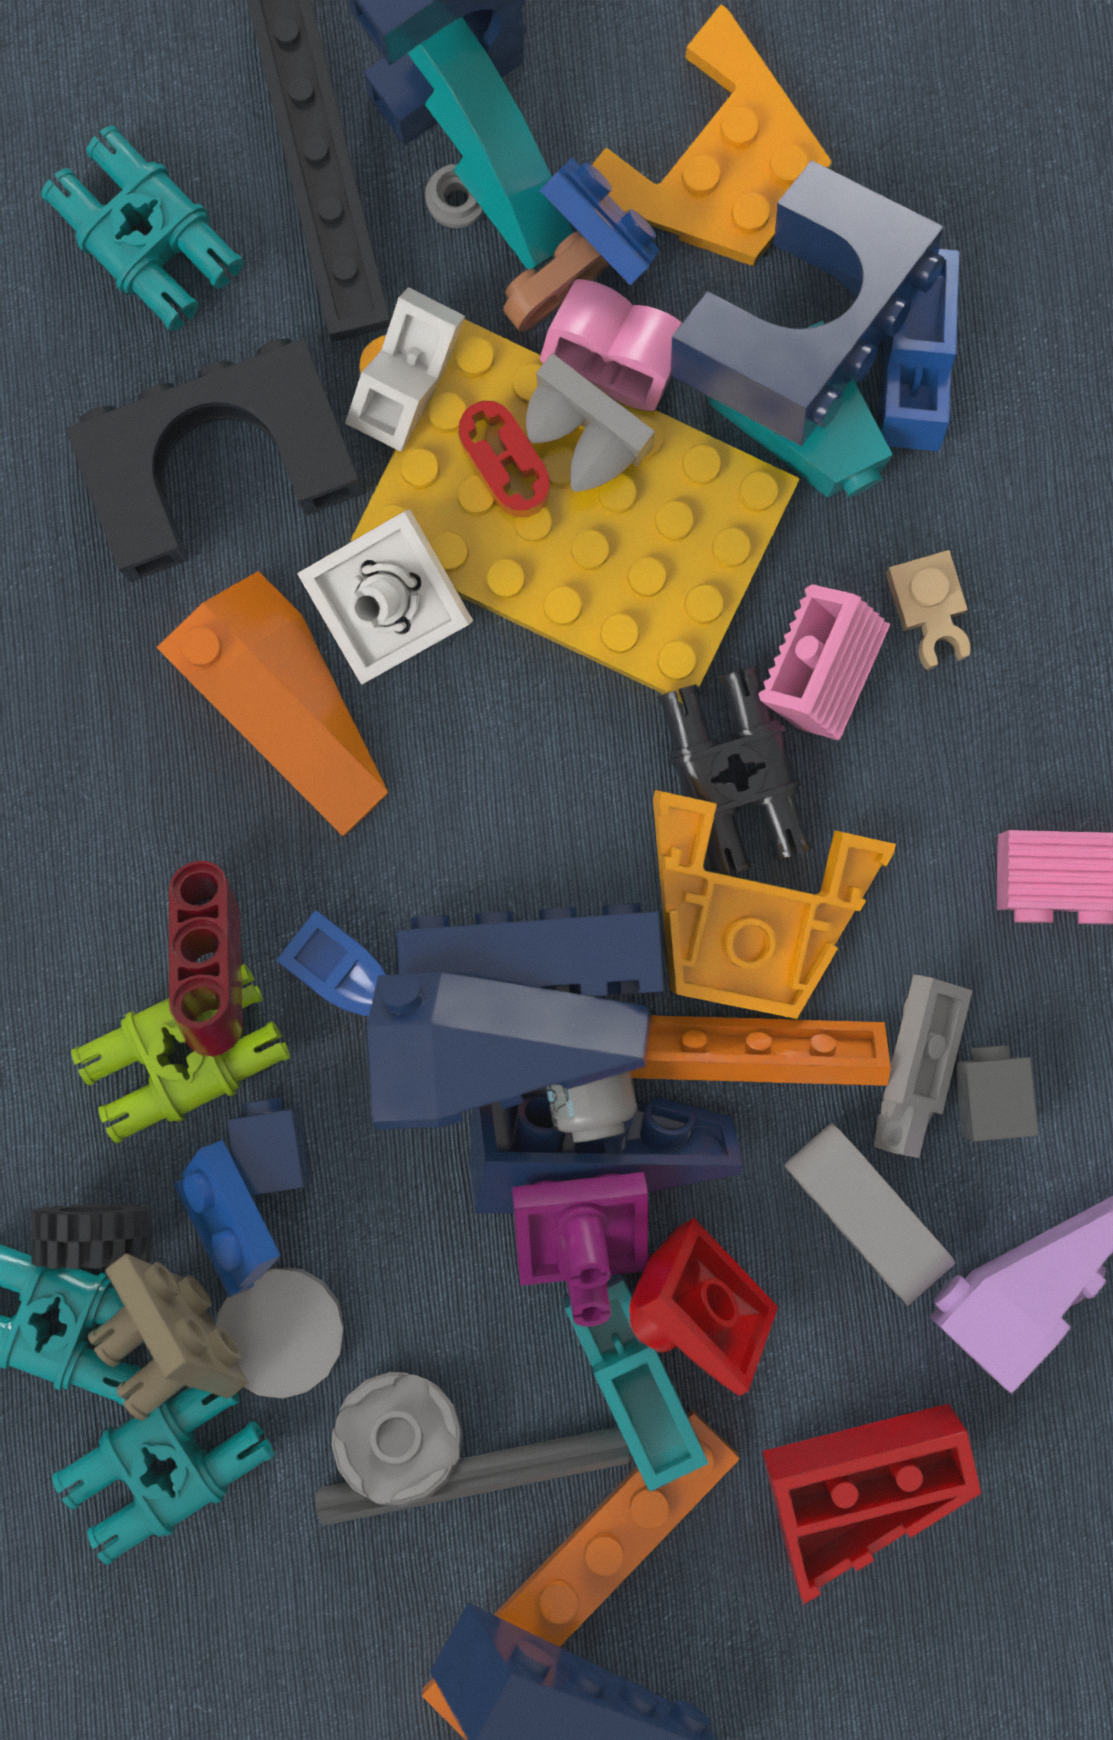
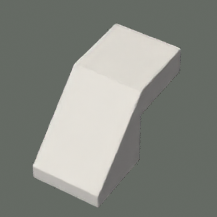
(406, 370)

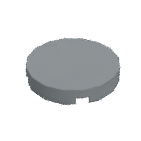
(285, 1331)
(397, 1439)

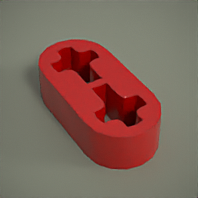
(516, 451)

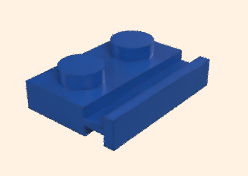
(618, 236)
(226, 1218)

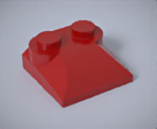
(704, 1306)

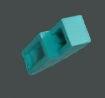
(640, 1393)

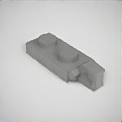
(921, 1063)

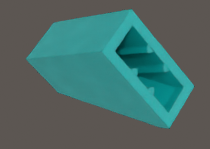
(833, 458)

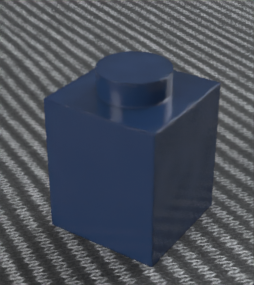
(269, 1147)

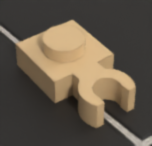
(928, 598)

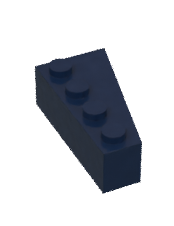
(556, 953)
(525, 1688)

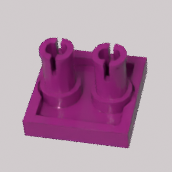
(582, 1236)

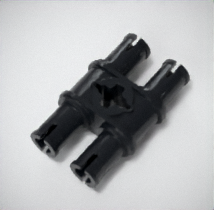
(754, 741)

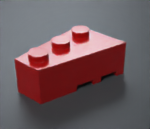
(865, 1488)

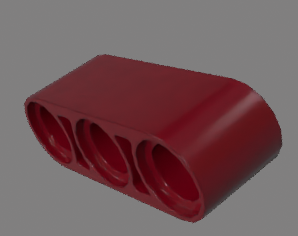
(212, 983)

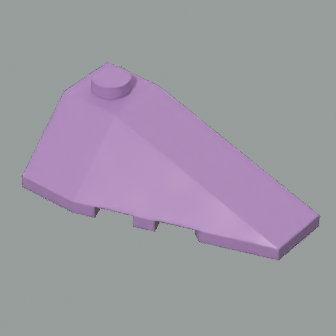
(1014, 1304)

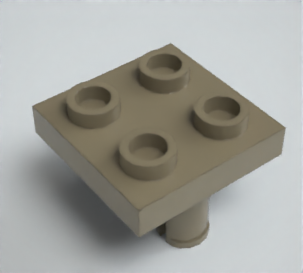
(178, 1331)

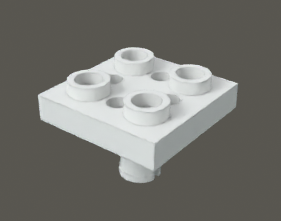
(365, 607)

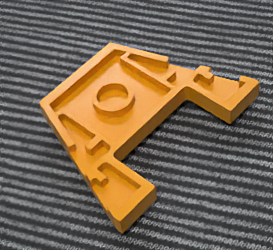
(739, 165)
(749, 938)

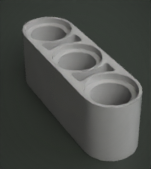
(869, 1214)

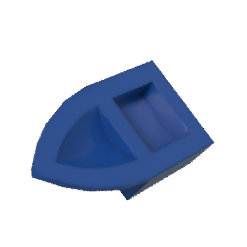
(333, 964)

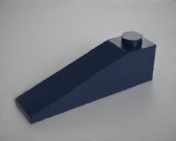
(470, 1041)
(663, 1139)

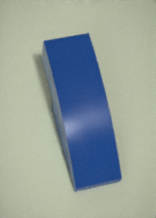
(919, 365)

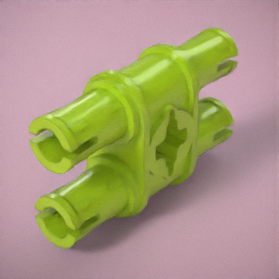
(173, 1087)

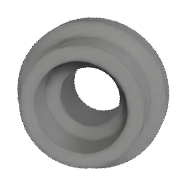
(438, 188)

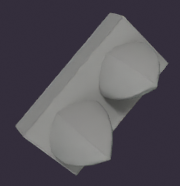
(611, 433)

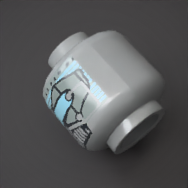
(593, 1108)

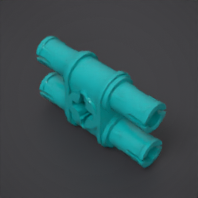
(156, 202)
(66, 1356)
(163, 1497)

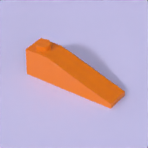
(271, 683)

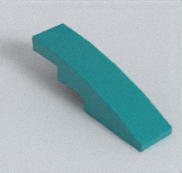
(498, 151)

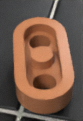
(540, 293)

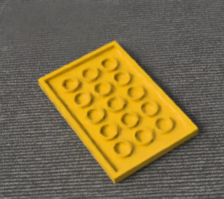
(615, 572)

